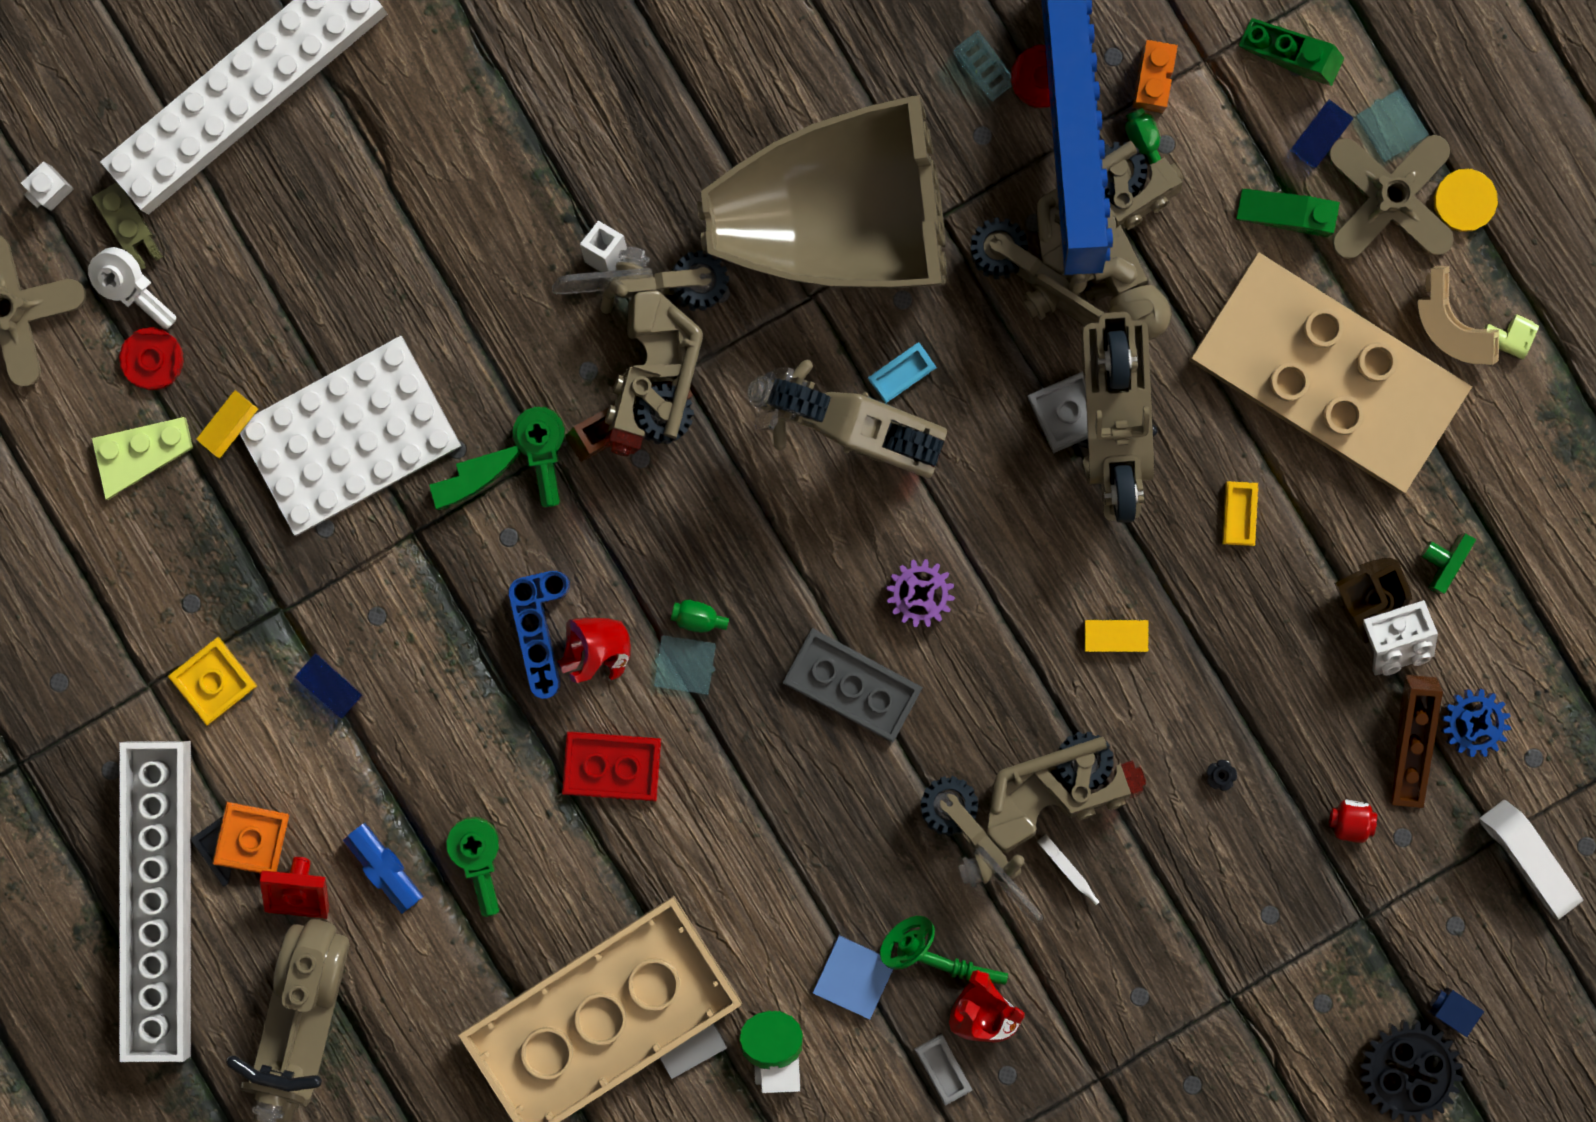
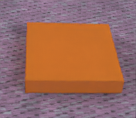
(250, 838)

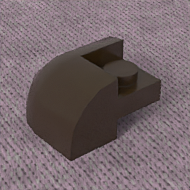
(1373, 591)

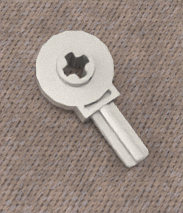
(119, 277)

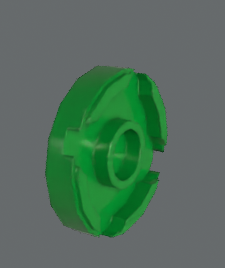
(771, 1039)

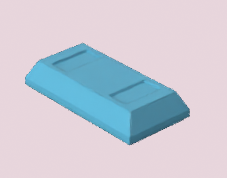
(902, 372)

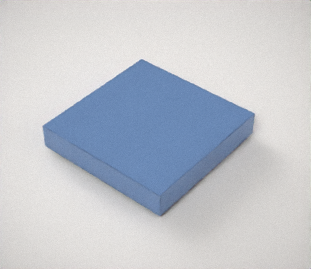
(853, 977)

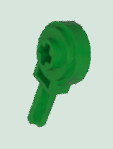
(541, 453)
(476, 862)

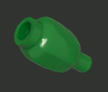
(1144, 134)
(697, 617)

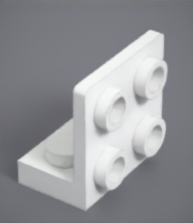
(1401, 638)

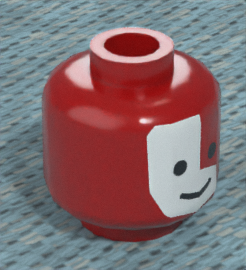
(1353, 821)

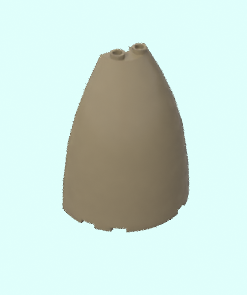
(836, 203)

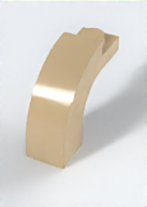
(1447, 332)

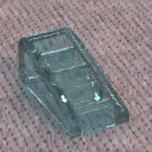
(975, 73)

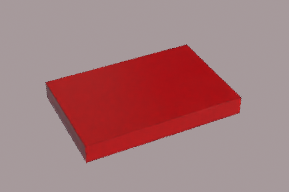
(611, 766)

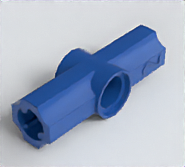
(383, 868)

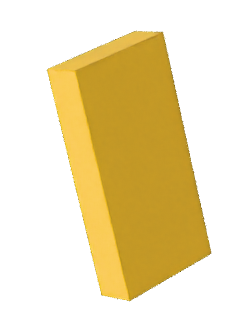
(227, 424)
(1240, 513)
(1116, 635)

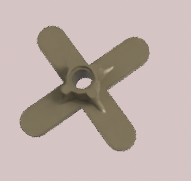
(1378, 209)
(28, 306)

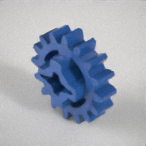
(1483, 711)

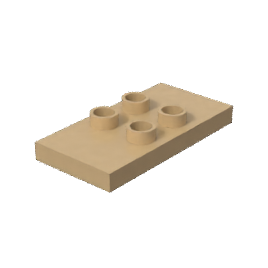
(1330, 373)
(601, 1017)

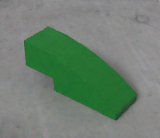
(473, 477)

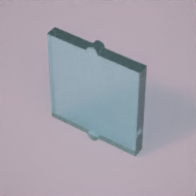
(1392, 125)
(685, 665)

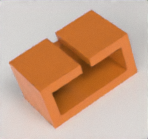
(1153, 76)

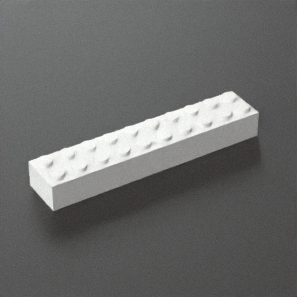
(236, 96)
(155, 901)

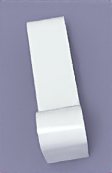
(1532, 858)

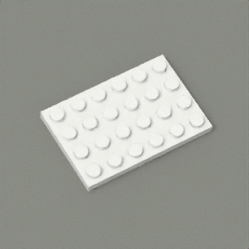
(348, 435)

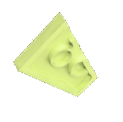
(136, 452)

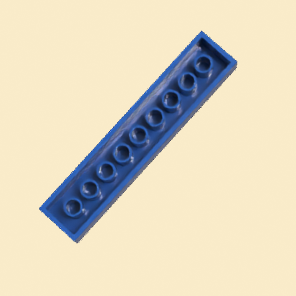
(1077, 136)

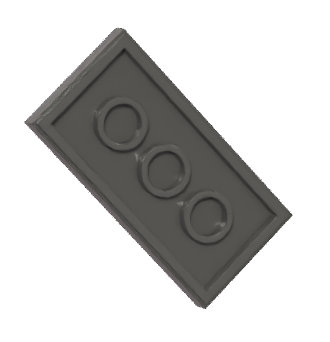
(852, 685)

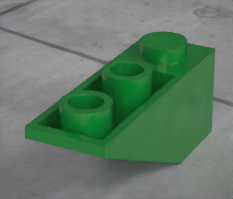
(1293, 51)

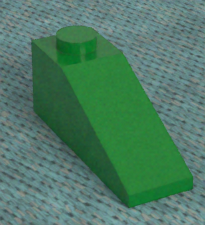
(1288, 212)

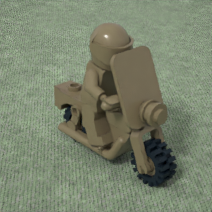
(1003, 248)

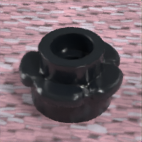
(1213, 775)

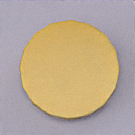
(1465, 200)

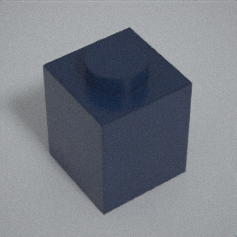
(1455, 1011)

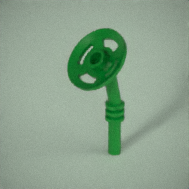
(914, 949)

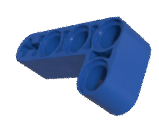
(541, 636)

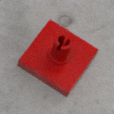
(295, 891)

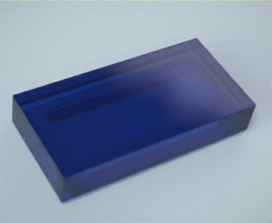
(1321, 134)
(328, 685)

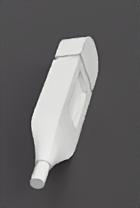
(1066, 867)

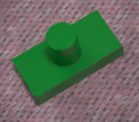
(1447, 561)

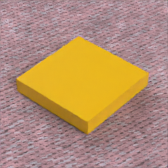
(212, 681)

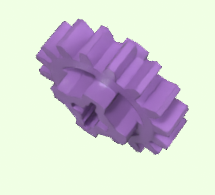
(911, 581)

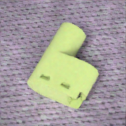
(1518, 336)

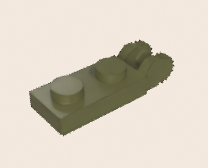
(126, 222)

